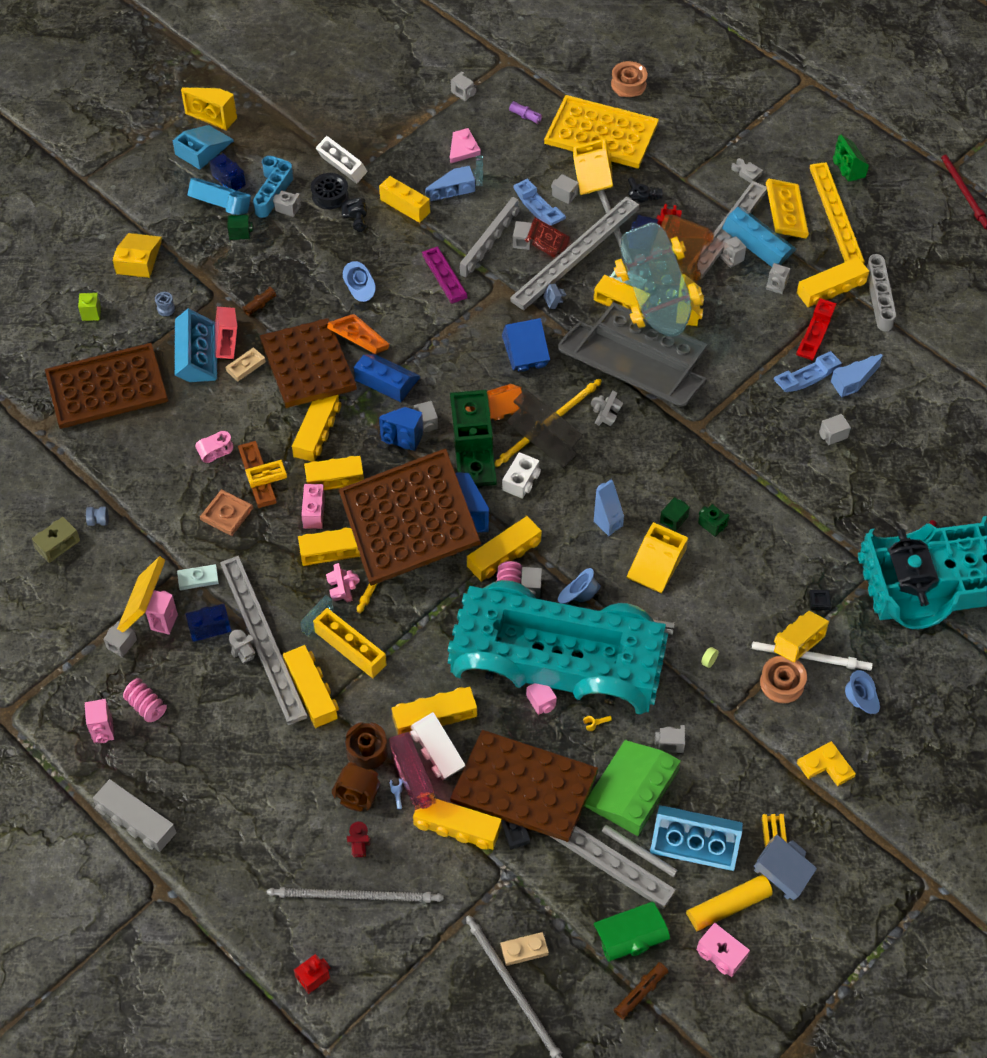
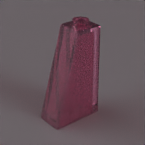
(411, 771)

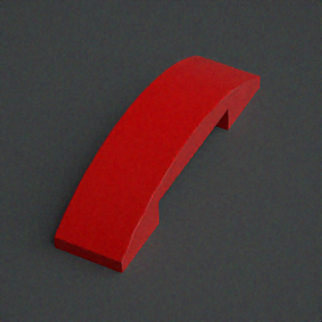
(817, 329)

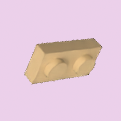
(245, 364)
(524, 949)

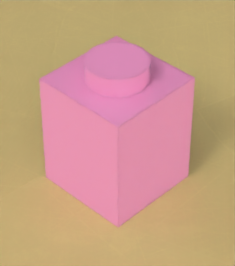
(541, 698)

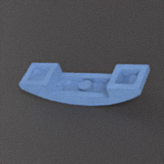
(536, 204)
(808, 375)

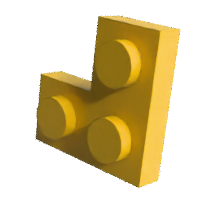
(827, 759)

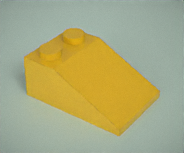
(210, 106)
(136, 255)

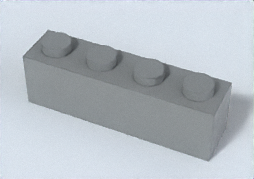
(134, 815)

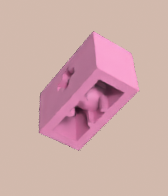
(313, 506)
(161, 612)
(99, 721)
(717, 940)

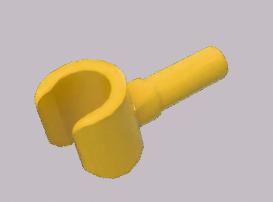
(587, 719)

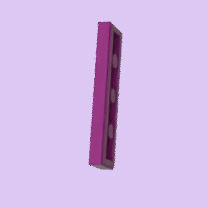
(444, 275)

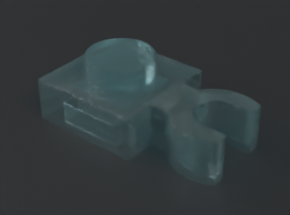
(478, 172)

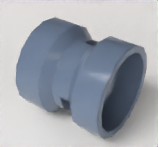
(164, 303)
(97, 516)

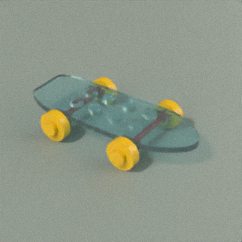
(657, 279)

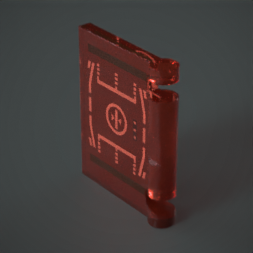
(547, 238)

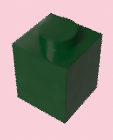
(239, 227)
(674, 514)

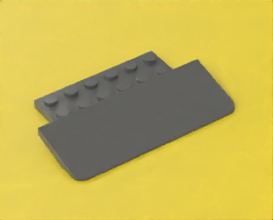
(638, 355)

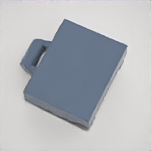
(785, 866)

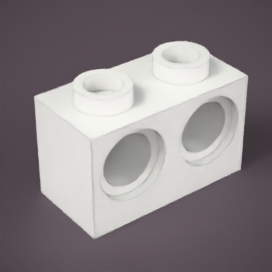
(518, 479)

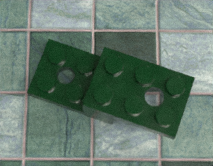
(473, 436)

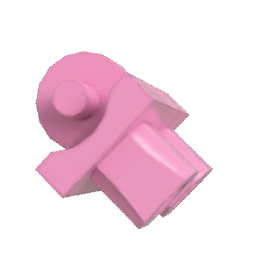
(345, 582)

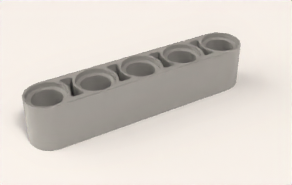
(881, 293)

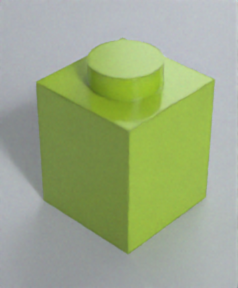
(89, 306)

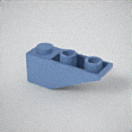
(454, 183)
(854, 376)
(608, 510)

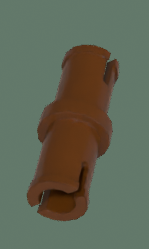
(259, 301)

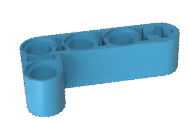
(279, 177)
(234, 201)

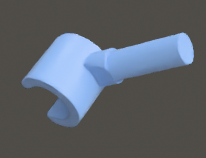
(396, 790)

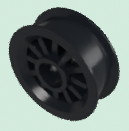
(329, 191)

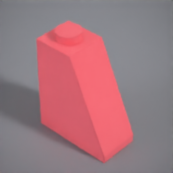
(225, 332)

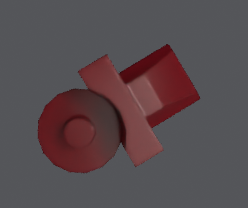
(358, 839)

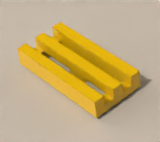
(266, 476)
(773, 819)

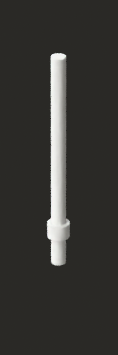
(851, 662)

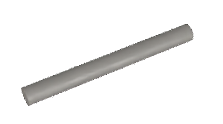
(640, 851)

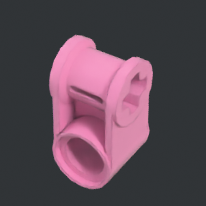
(213, 447)

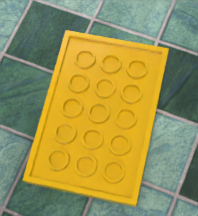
(586, 121)

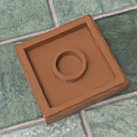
(226, 512)

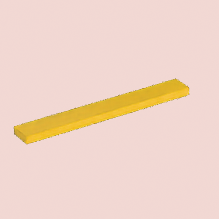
(836, 212)

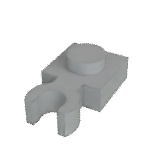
(748, 172)

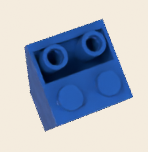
(402, 428)

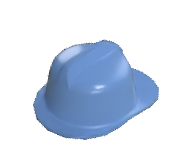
(359, 281)
(580, 589)
(862, 692)

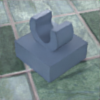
(553, 296)

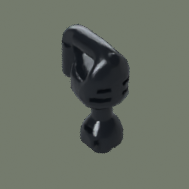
(356, 209)

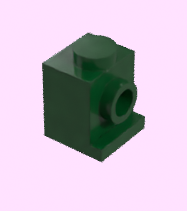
(713, 519)

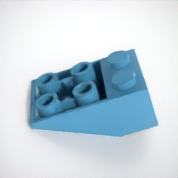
(200, 145)

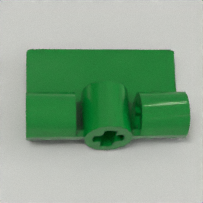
(632, 931)

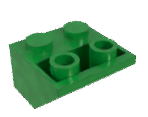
(849, 159)

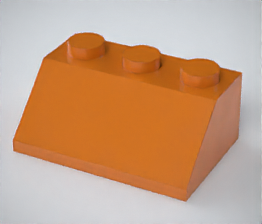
(501, 401)

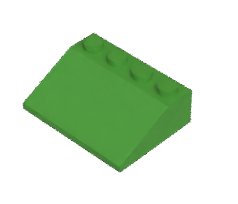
(633, 785)

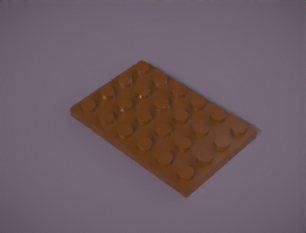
(307, 363)
(105, 385)
(524, 785)

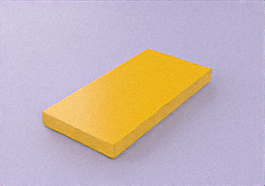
(787, 208)
(141, 594)

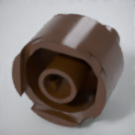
(366, 745)
(356, 787)

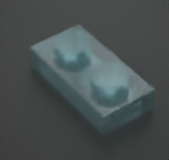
(307, 624)

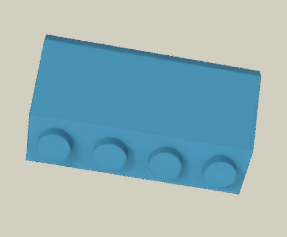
(757, 237)
(195, 347)
(696, 838)

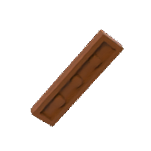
(251, 458)

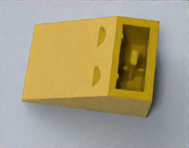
(593, 166)
(657, 557)

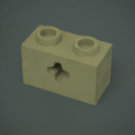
(55, 539)

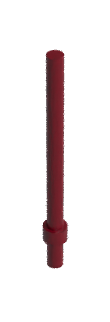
(978, 213)

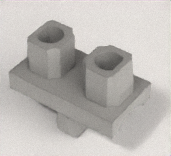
(604, 406)
(241, 645)

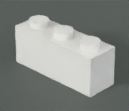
(341, 159)
(437, 746)

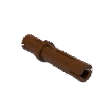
(658, 972)

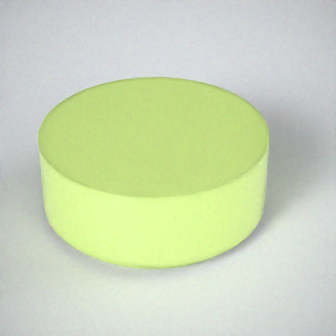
(709, 657)

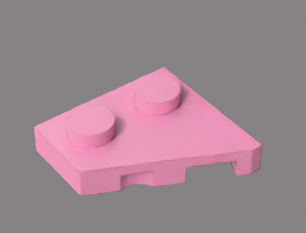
(463, 146)

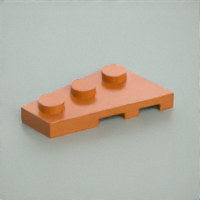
(357, 331)

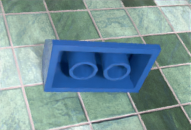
(384, 376)

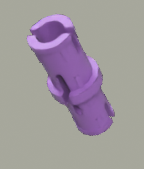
(525, 112)

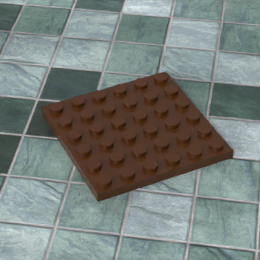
(409, 517)

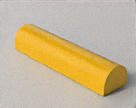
(730, 902)

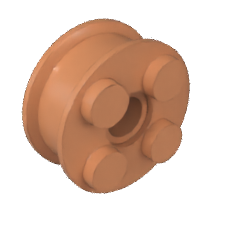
(629, 79)
(780, 690)

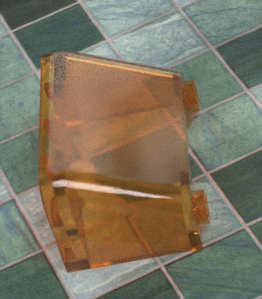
(694, 238)

